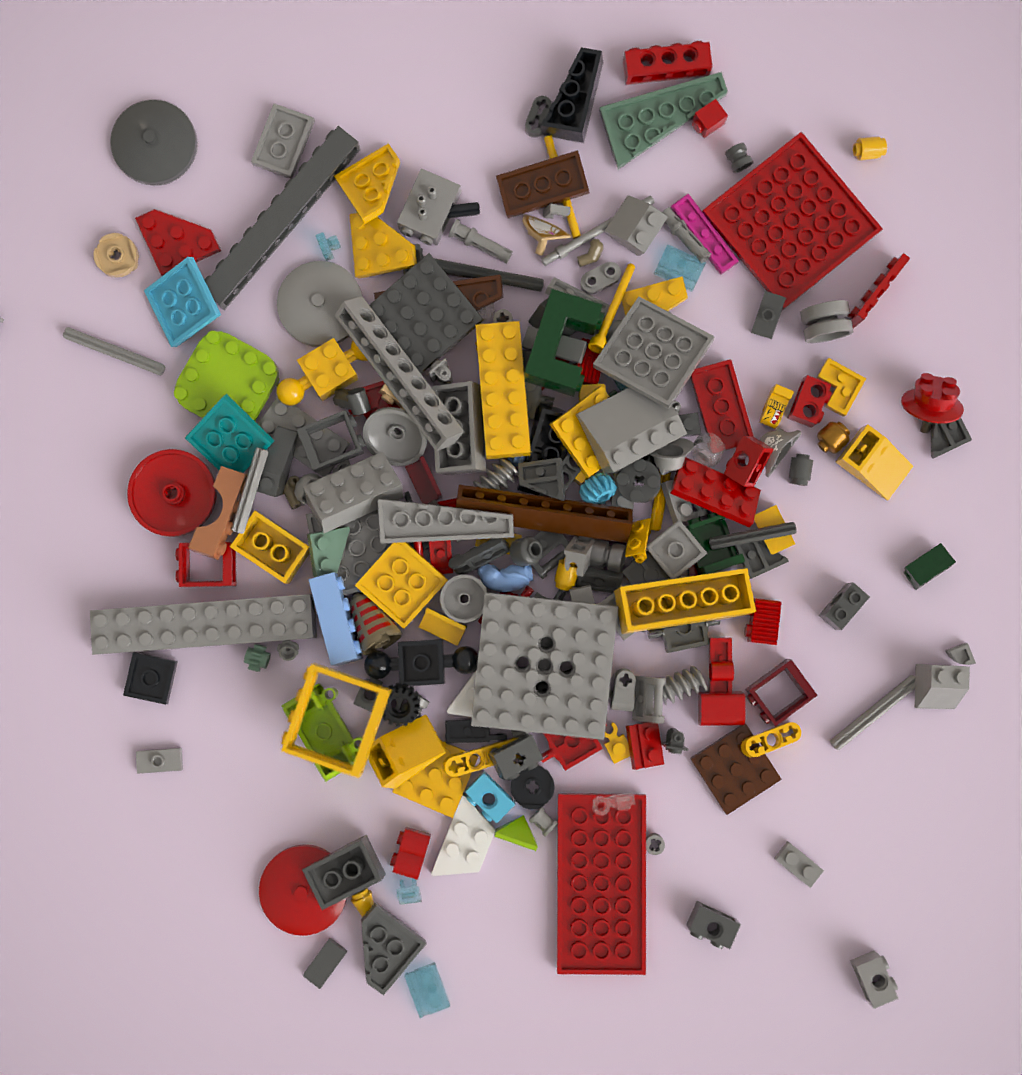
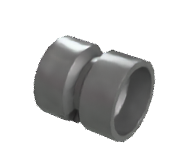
(606, 555)

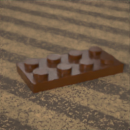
(542, 184)

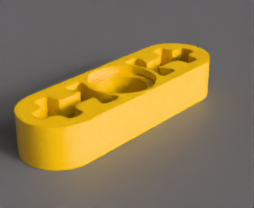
(762, 738)

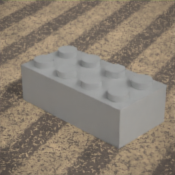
(468, 452)
(352, 491)

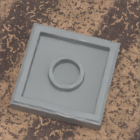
(676, 550)

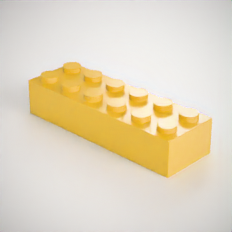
(503, 390)
(684, 601)

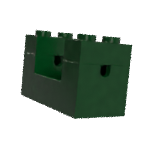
(560, 312)

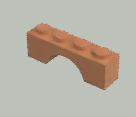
(211, 538)

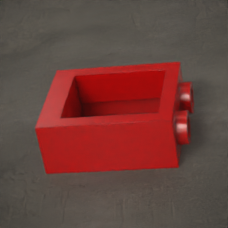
(183, 574)

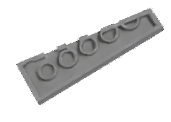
(425, 522)

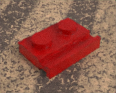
(644, 745)

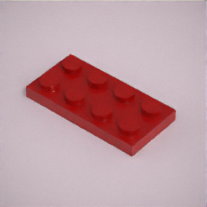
(721, 402)
(715, 492)

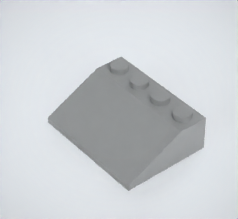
(628, 428)

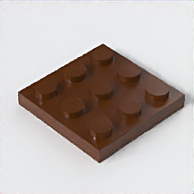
(731, 774)

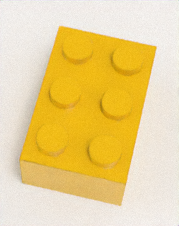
(271, 547)

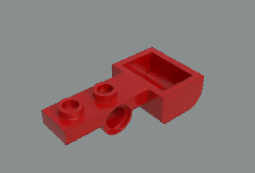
(721, 704)

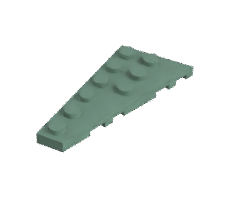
(648, 118)

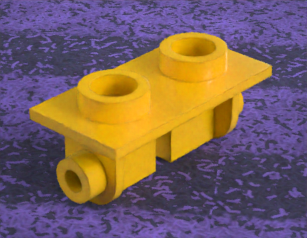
(638, 540)

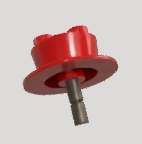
(933, 400)

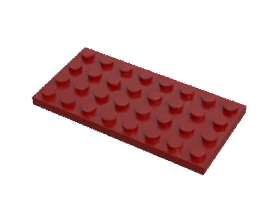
(601, 887)

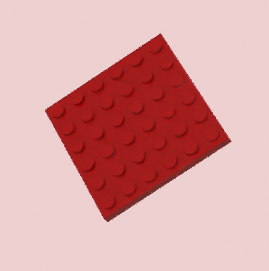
(792, 220)

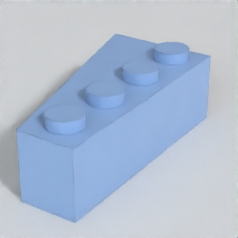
(335, 619)

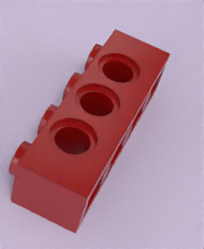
(637, 73)

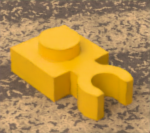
(617, 745)

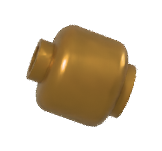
(833, 437)

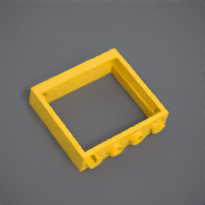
(297, 715)

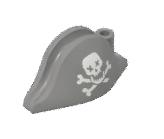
(781, 443)

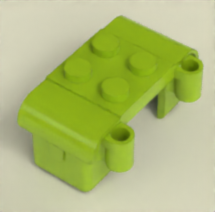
(324, 730)

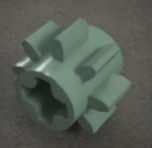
(257, 658)

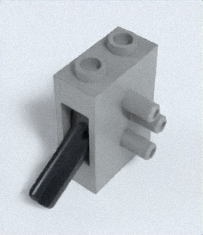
(431, 207)

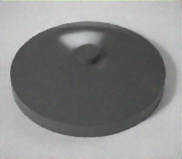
(153, 142)

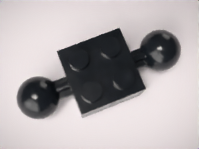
(421, 662)

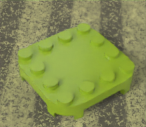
(226, 367)

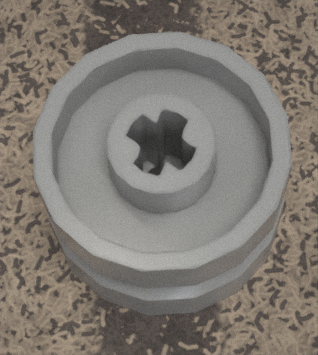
(826, 321)
(451, 595)

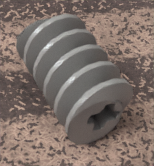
(499, 476)
(683, 684)

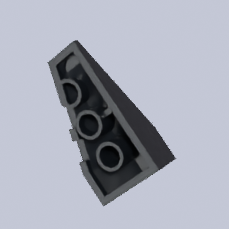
(543, 439)

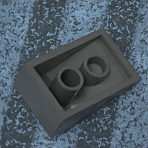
(344, 872)

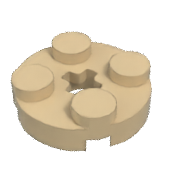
(127, 261)

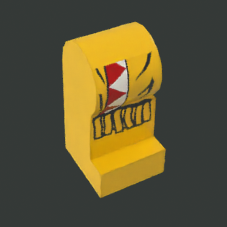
(775, 406)

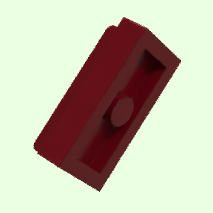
(423, 481)

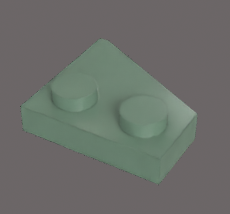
(327, 550)

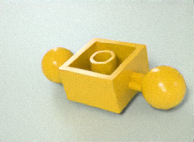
(325, 370)

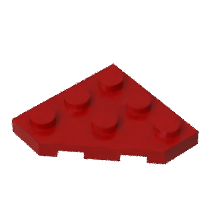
(175, 239)

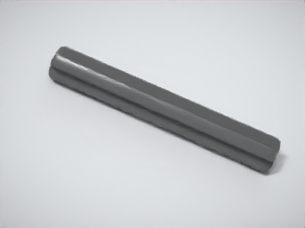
(752, 535)

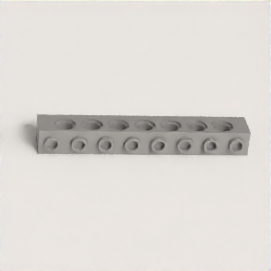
(399, 373)

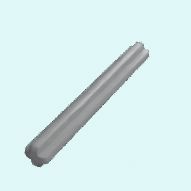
(114, 351)
(873, 713)

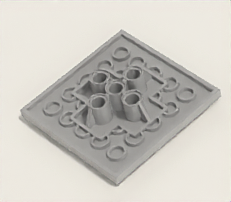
(574, 699)

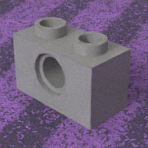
(865, 969)

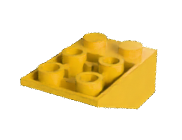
(875, 461)
(405, 752)

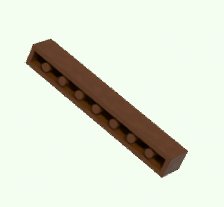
(550, 513)

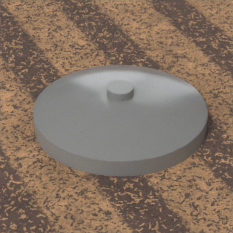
(312, 298)

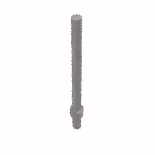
(562, 250)

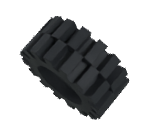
(413, 705)

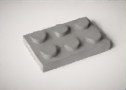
(282, 141)

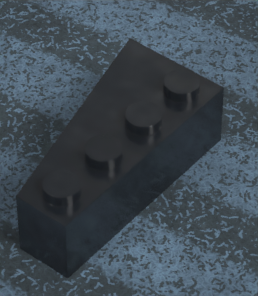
(573, 106)

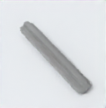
(249, 490)

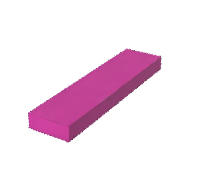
(700, 226)

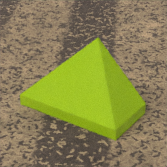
(517, 833)

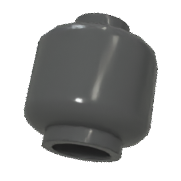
(525, 551)

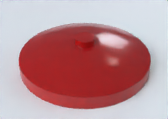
(171, 493)
(288, 896)

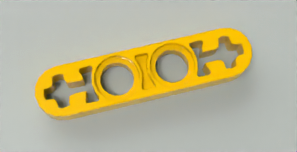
(485, 760)

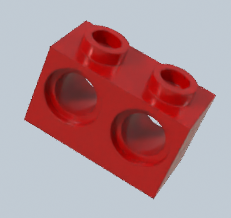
(806, 399)

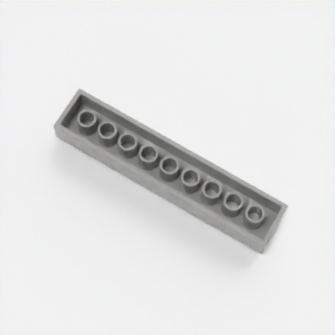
(203, 624)

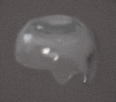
(708, 449)

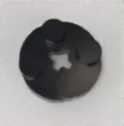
(539, 796)

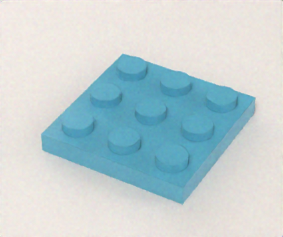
(182, 302)

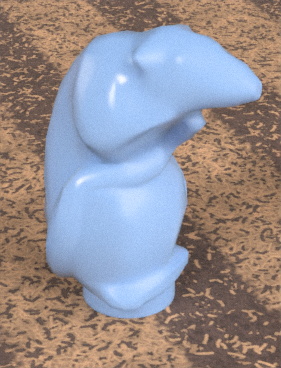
(506, 579)

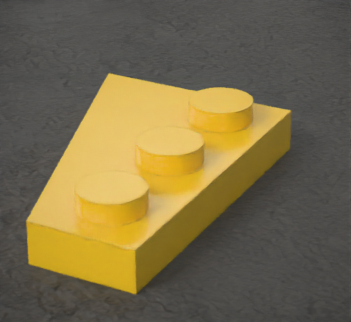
(662, 294)

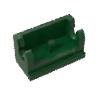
(928, 566)

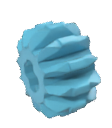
(598, 489)

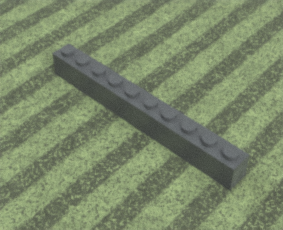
(282, 216)

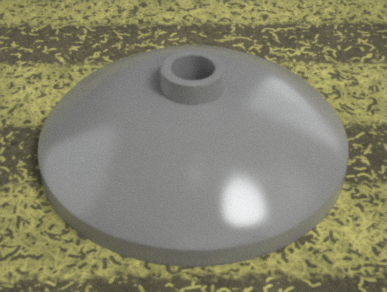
(398, 446)

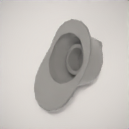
(672, 455)

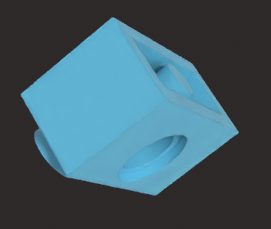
(485, 784)

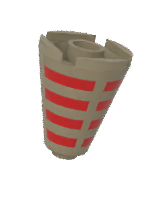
(372, 625)

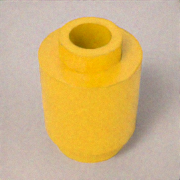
(869, 148)
(565, 579)

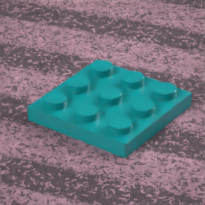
(228, 436)

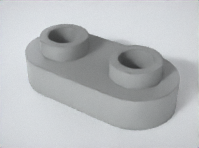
(601, 278)

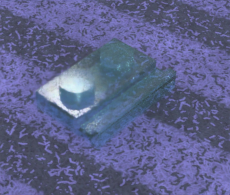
(678, 263)
(427, 990)

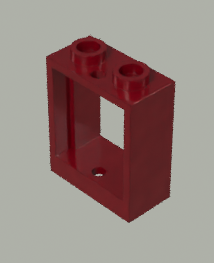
(798, 679)

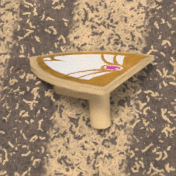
(542, 232)

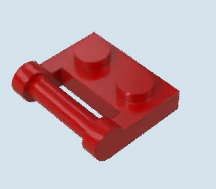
(440, 554)

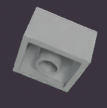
(635, 224)
(940, 685)

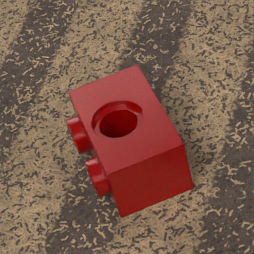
(758, 456)

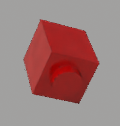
(709, 118)

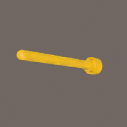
(598, 341)

